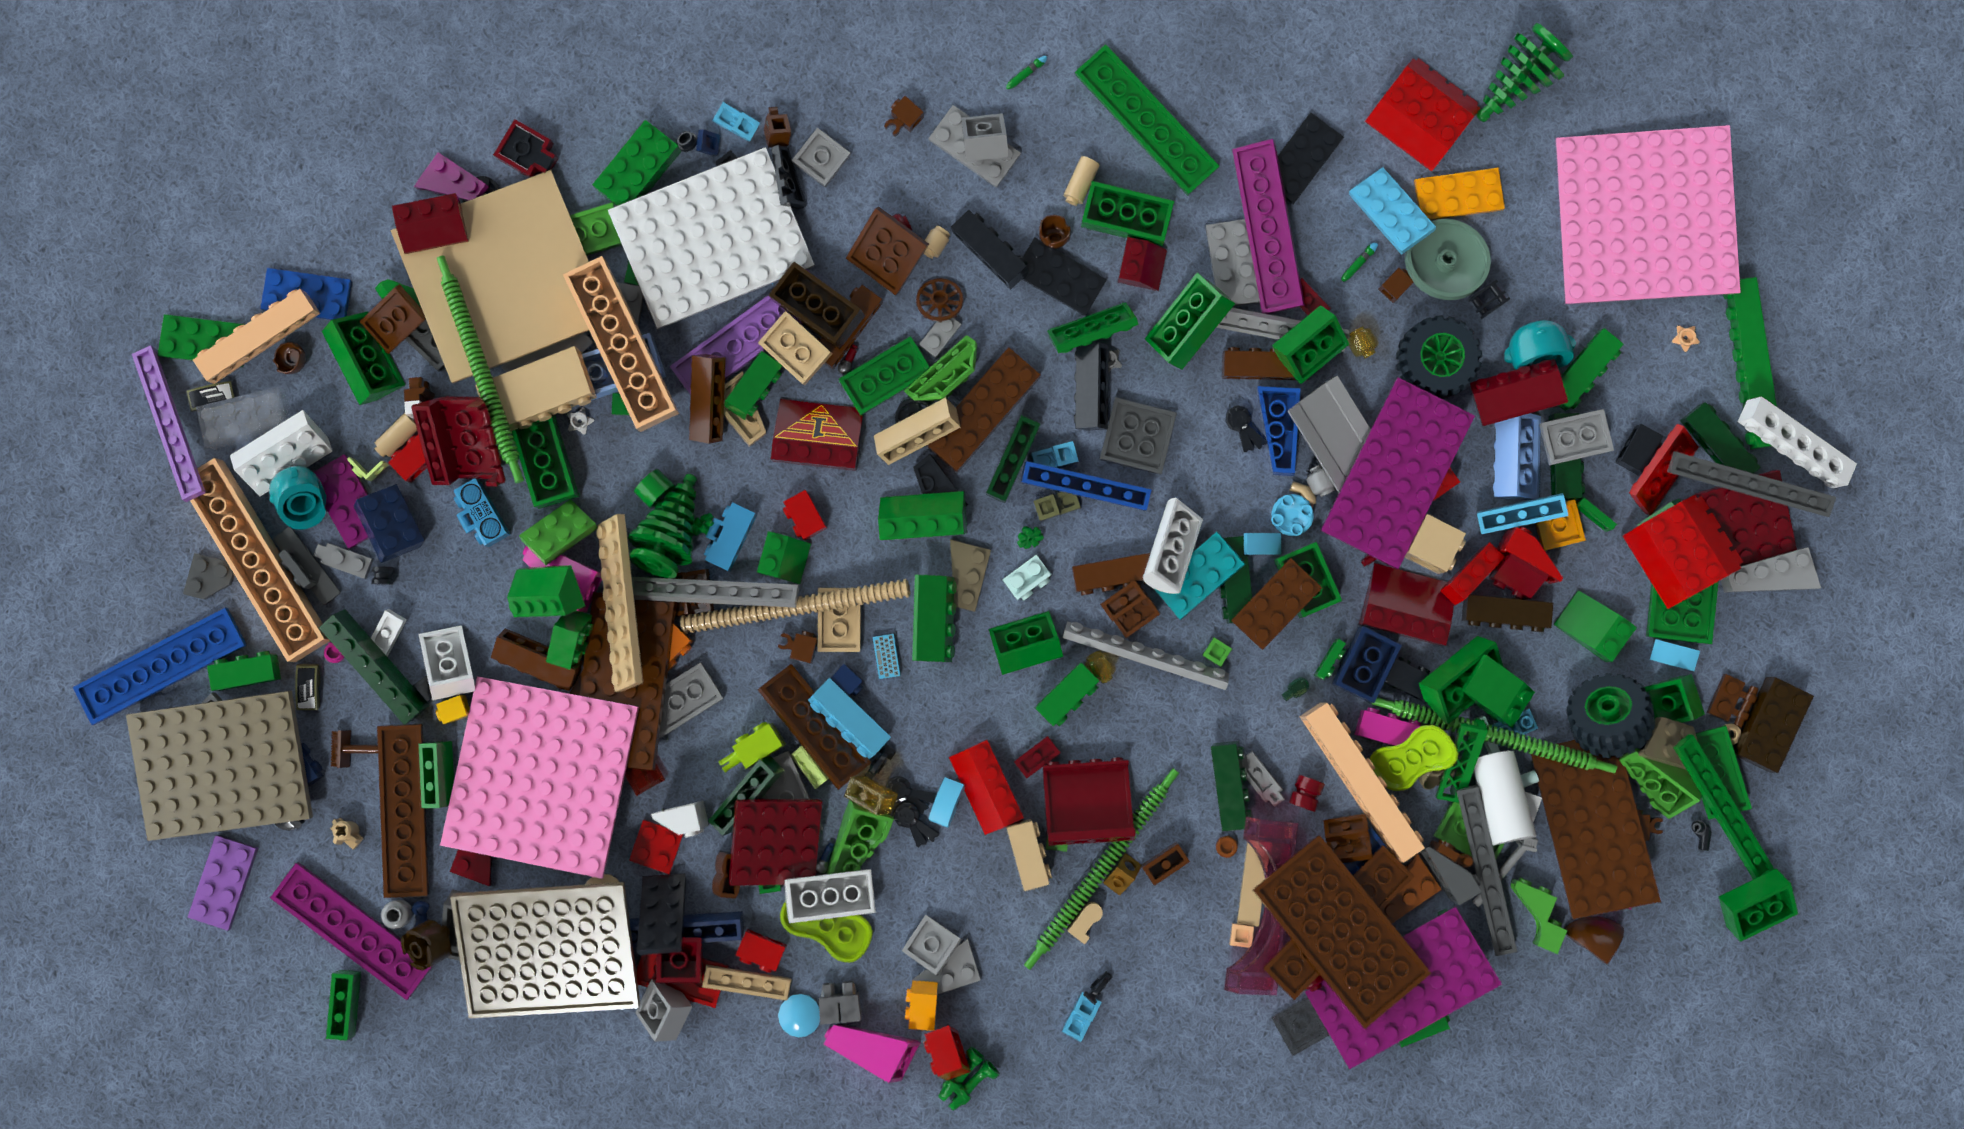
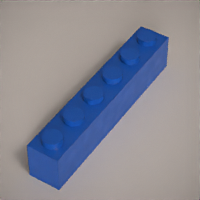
(1085, 486)

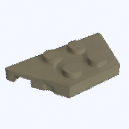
(1663, 739)

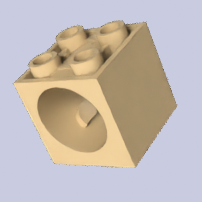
(1436, 545)

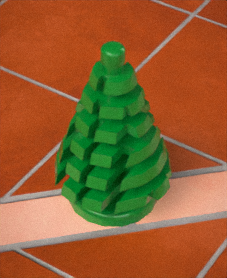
(1538, 56)
(666, 533)

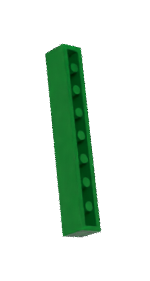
(1750, 349)

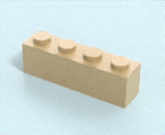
(917, 431)

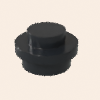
(687, 141)

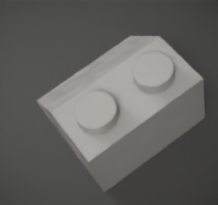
(984, 137)
(663, 1011)

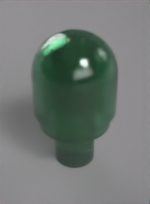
(1296, 688)

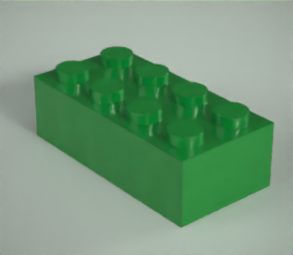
(637, 165)
(1127, 213)
(545, 463)

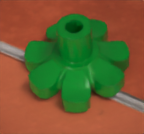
(703, 524)
(1029, 537)

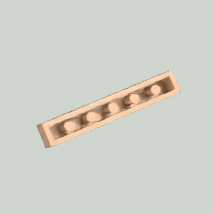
(256, 336)

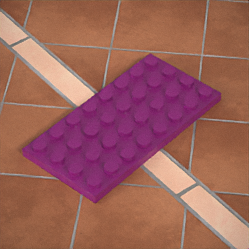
(1397, 473)
(1456, 978)

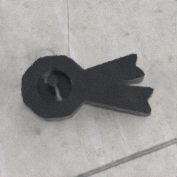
(1239, 419)
(902, 787)
(907, 815)

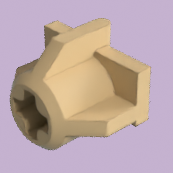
(346, 832)

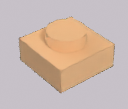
(1241, 935)

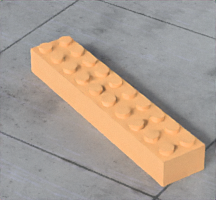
(257, 563)

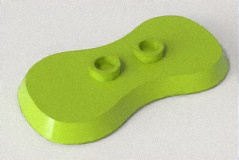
(1424, 751)
(842, 937)

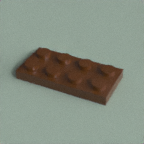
(1276, 604)

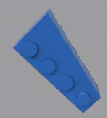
(1279, 427)

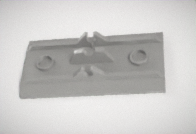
(1331, 428)

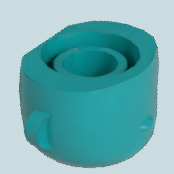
(1540, 342)
(298, 497)

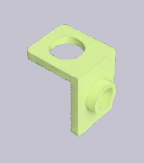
(361, 472)

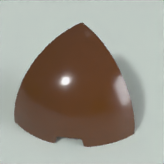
(1597, 935)

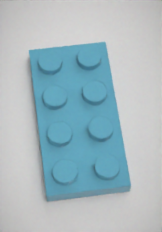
(1392, 210)

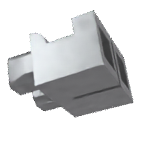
(848, 1001)

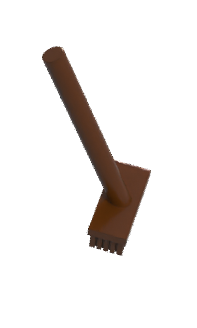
(342, 748)

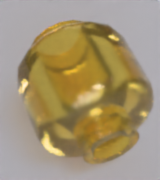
(1362, 342)
(1100, 665)

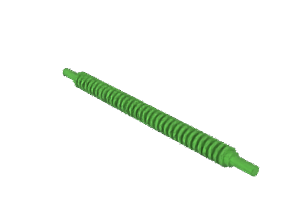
(480, 368)
(1532, 745)
(1043, 946)

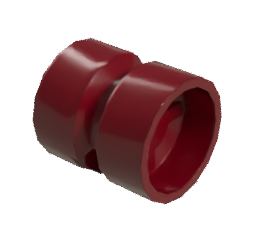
(1306, 793)

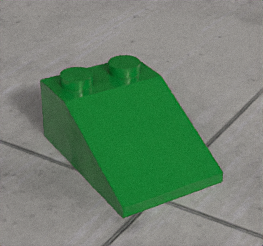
(1595, 626)
(1497, 691)

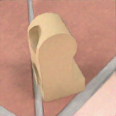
(1088, 915)

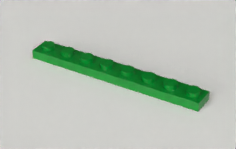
(1723, 806)

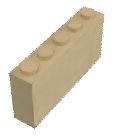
(544, 388)

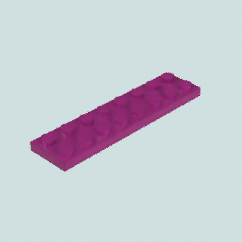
(1268, 226)
(348, 929)

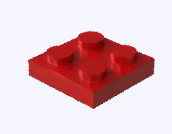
(656, 847)

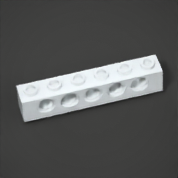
(1797, 442)

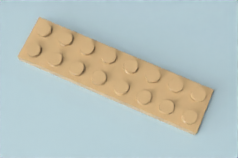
(619, 603)

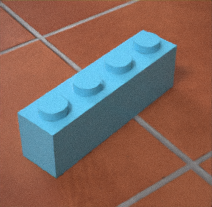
(1522, 513)
(849, 719)

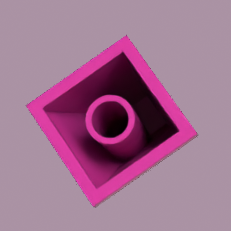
(586, 577)
(877, 1052)

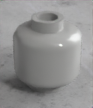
(1319, 481)
(390, 916)

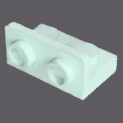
(1027, 577)

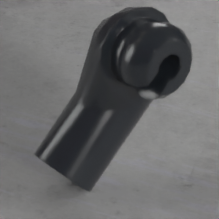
(1703, 834)

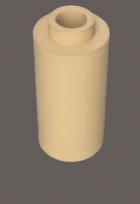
(1081, 181)
(395, 436)

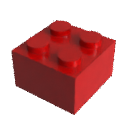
(946, 1053)

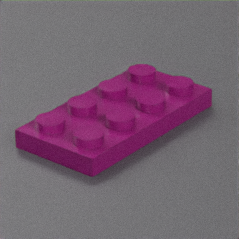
(341, 491)

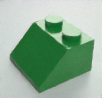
(783, 557)
(1676, 699)

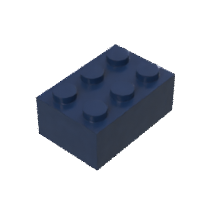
(388, 523)
(1366, 664)

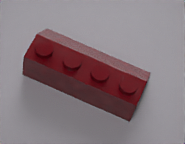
(1518, 392)

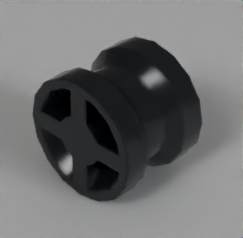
(382, 575)

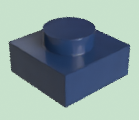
(708, 142)

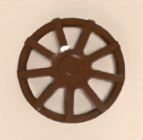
(939, 300)

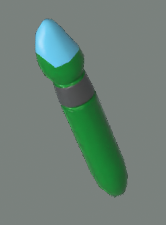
(1039, 62)
(1369, 251)

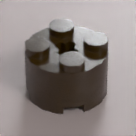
(426, 944)

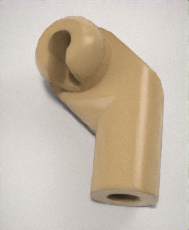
(1305, 491)

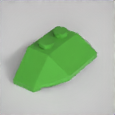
(946, 373)

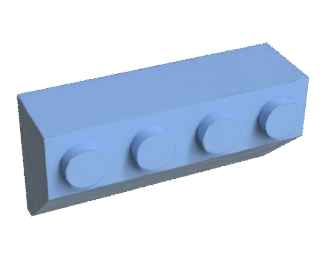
(1517, 458)

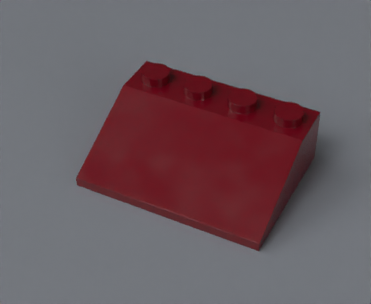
(1407, 605)

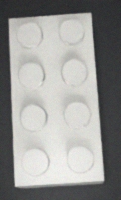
(289, 444)

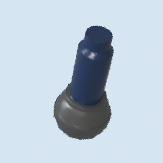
(822, 863)

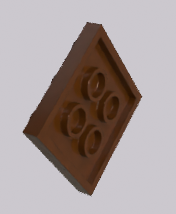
(887, 250)

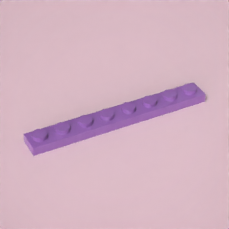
(168, 424)

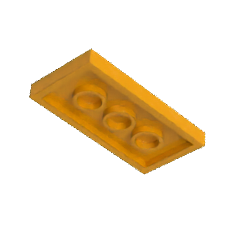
(1460, 194)

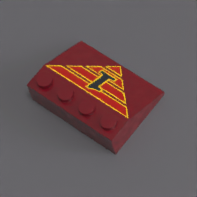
(817, 435)

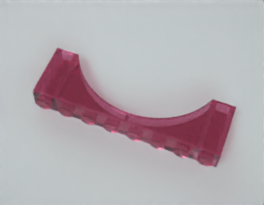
(1274, 845)

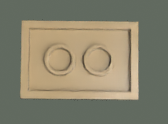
(795, 348)
(839, 628)

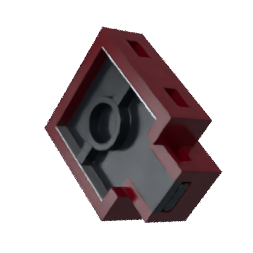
(526, 150)

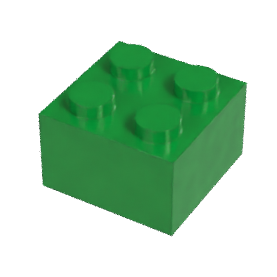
(569, 639)

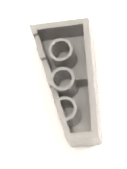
(1782, 572)

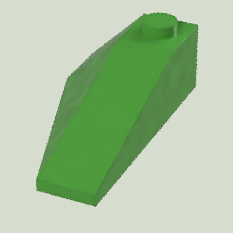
(1667, 786)
(857, 838)

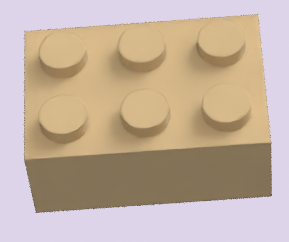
(1029, 854)

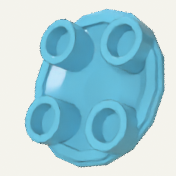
(1292, 515)
(799, 1015)

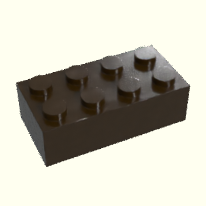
(816, 305)
(1772, 724)

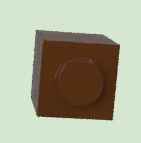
(1396, 284)

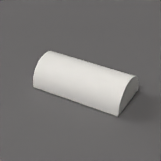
(1172, 547)
(1503, 798)
(829, 896)

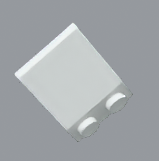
(447, 662)

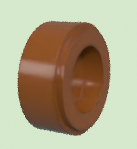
(1226, 846)

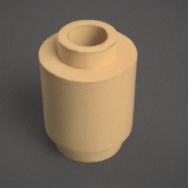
(937, 241)

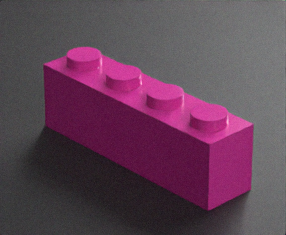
(1383, 728)

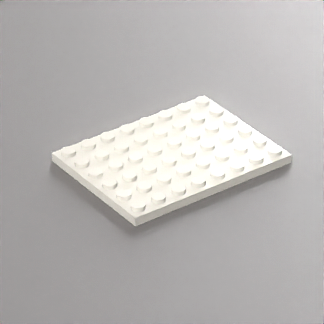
(710, 238)

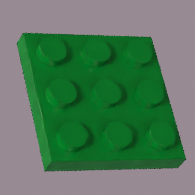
(1686, 621)

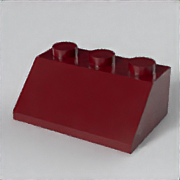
(430, 223)

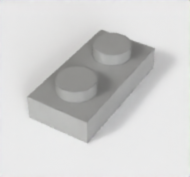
(939, 335)

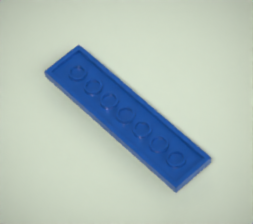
(159, 666)

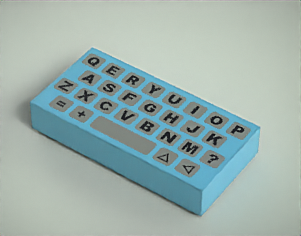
(886, 656)

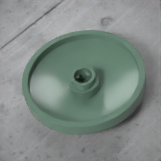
(1449, 261)

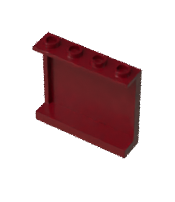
(1088, 802)

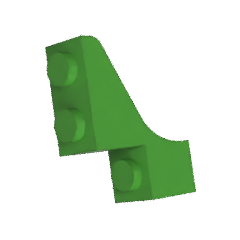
(1540, 904)

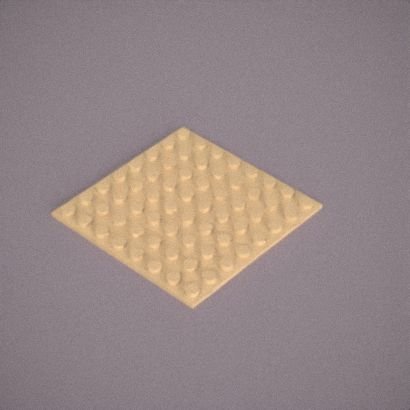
(507, 275)

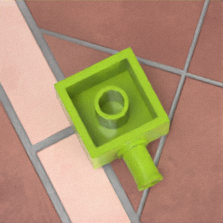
(754, 747)

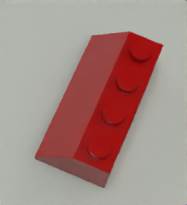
(986, 787)

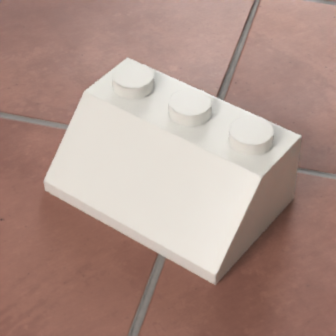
(684, 819)

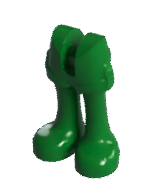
(963, 1091)

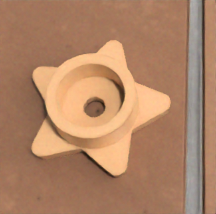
(1690, 333)

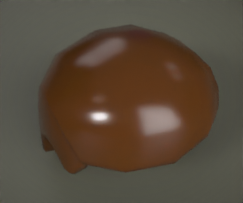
(1054, 231)
(292, 352)

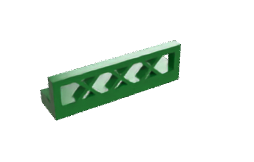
(1468, 761)

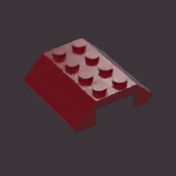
(458, 440)

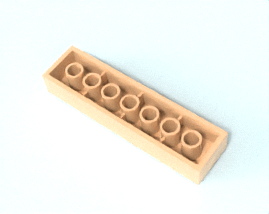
(621, 344)
(1362, 782)

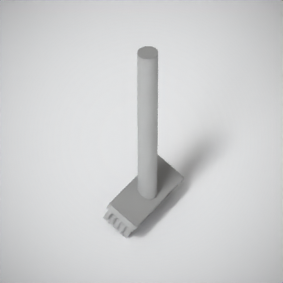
(1526, 844)

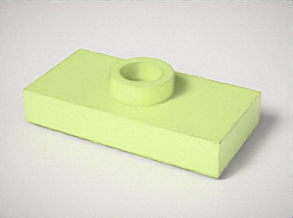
(809, 767)

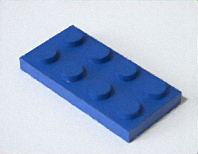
(327, 293)

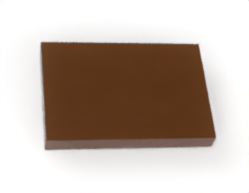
(393, 319)

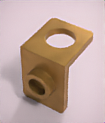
(1121, 876)

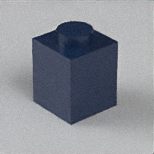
(847, 680)

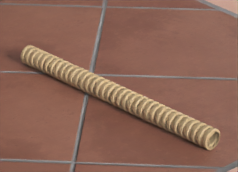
(805, 604)

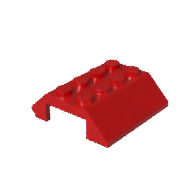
(1423, 113)
(1683, 550)

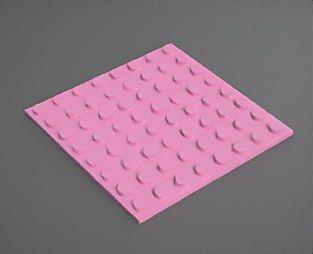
(1648, 215)
(539, 777)

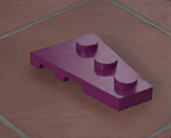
(446, 178)

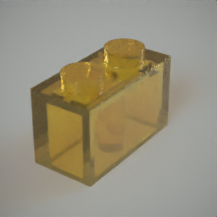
(870, 795)

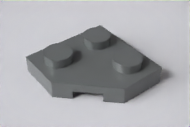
(207, 576)

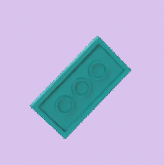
(1208, 569)

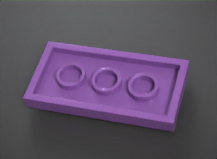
(222, 882)

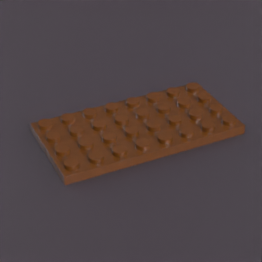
(654, 632)
(1596, 835)
(1341, 931)

